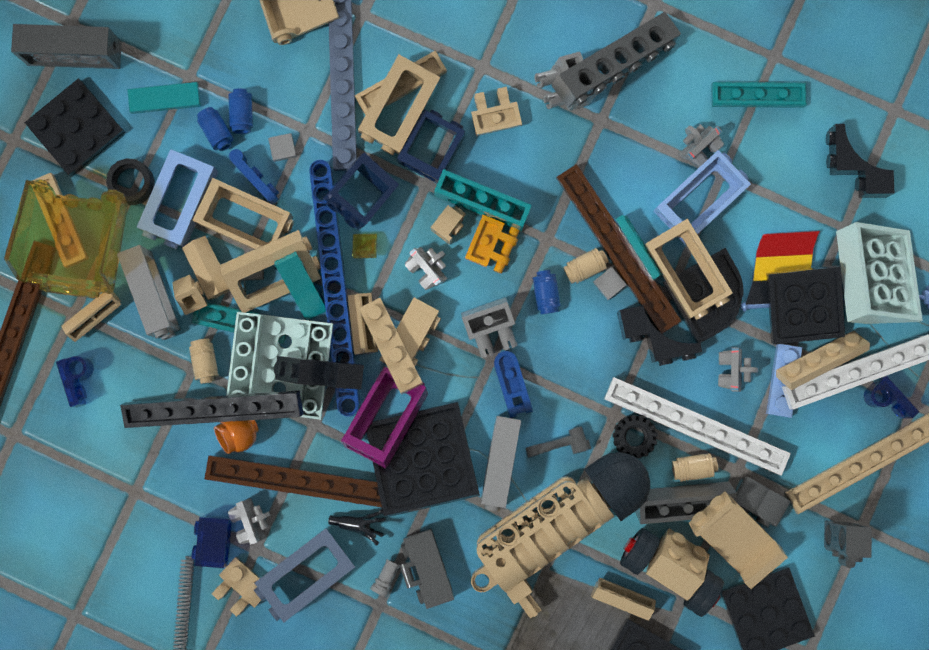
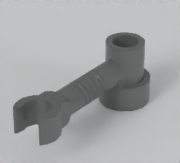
(575, 440)

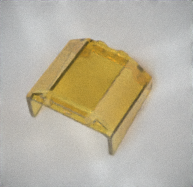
(67, 240)

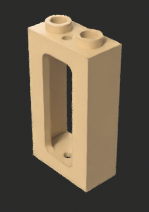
(367, 128)
(222, 190)
(262, 258)
(720, 287)

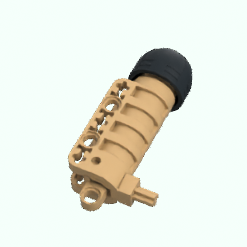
(618, 484)

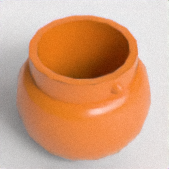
(236, 435)

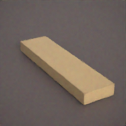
(405, 84)

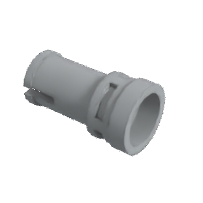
(385, 578)

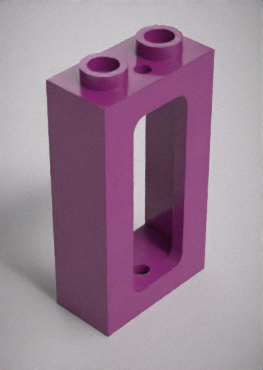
(359, 426)

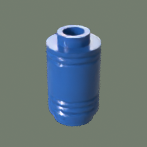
(240, 111)
(215, 129)
(546, 292)

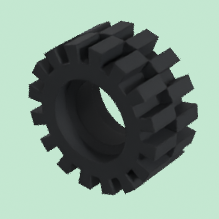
(649, 436)

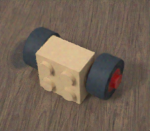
(676, 566)

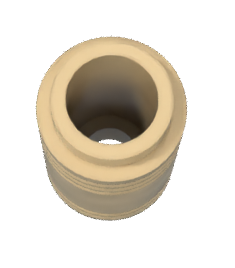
(586, 265)
(203, 361)
(694, 467)

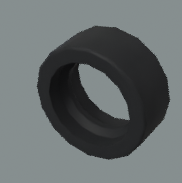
(120, 166)

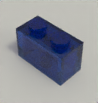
(212, 541)

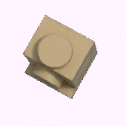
(448, 223)
(189, 294)

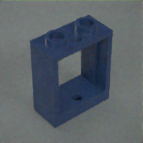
(421, 167)
(376, 176)

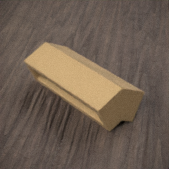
(206, 267)
(89, 312)
(362, 337)
(623, 599)

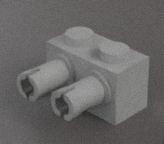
(548, 77)
(487, 319)

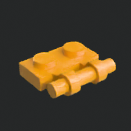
(485, 240)

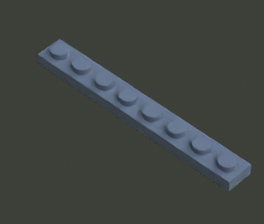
(342, 87)

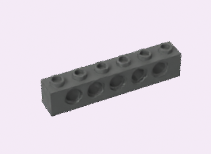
(647, 40)

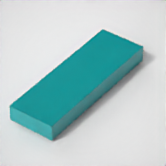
(164, 97)
(638, 245)
(300, 285)

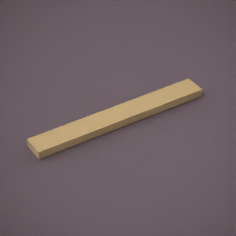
(859, 465)

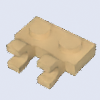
(495, 118)
(243, 581)

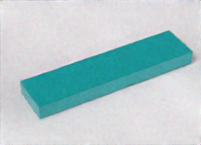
(758, 94)
(220, 318)

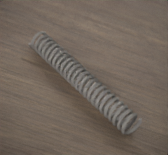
(188, 593)

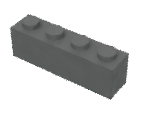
(680, 502)

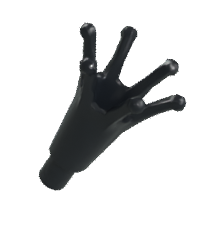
(359, 524)

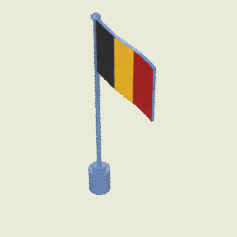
(785, 253)

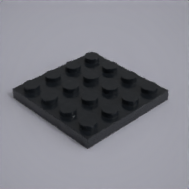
(429, 465)

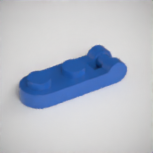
(254, 176)
(512, 383)

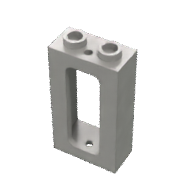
(149, 292)
(500, 463)

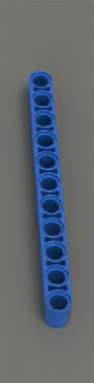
(328, 277)

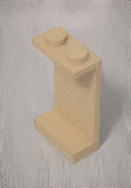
(738, 539)

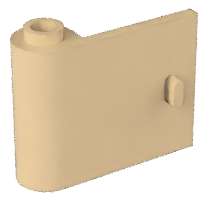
(295, 17)

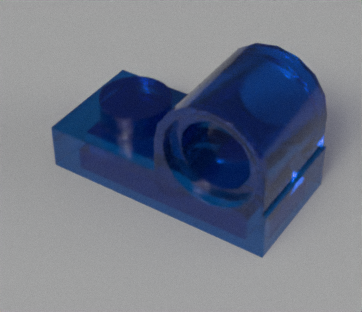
(71, 380)
(891, 395)

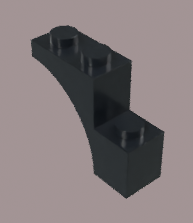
(843, 160)
(635, 325)
(319, 372)

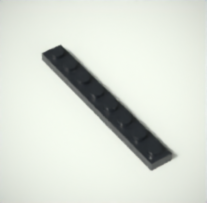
(212, 409)

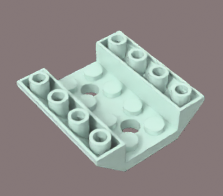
(257, 350)

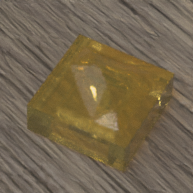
(364, 246)

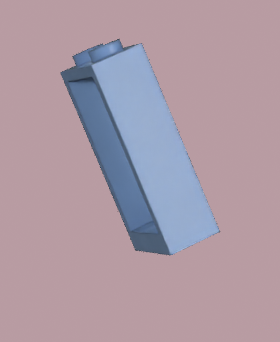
(719, 163)
(183, 230)

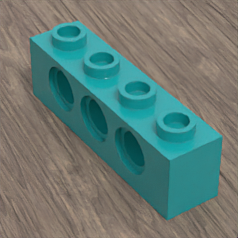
(482, 200)

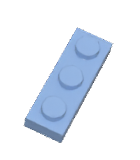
(777, 402)

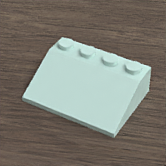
(878, 274)

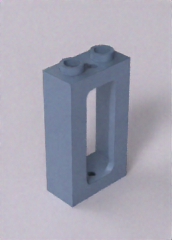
(265, 583)

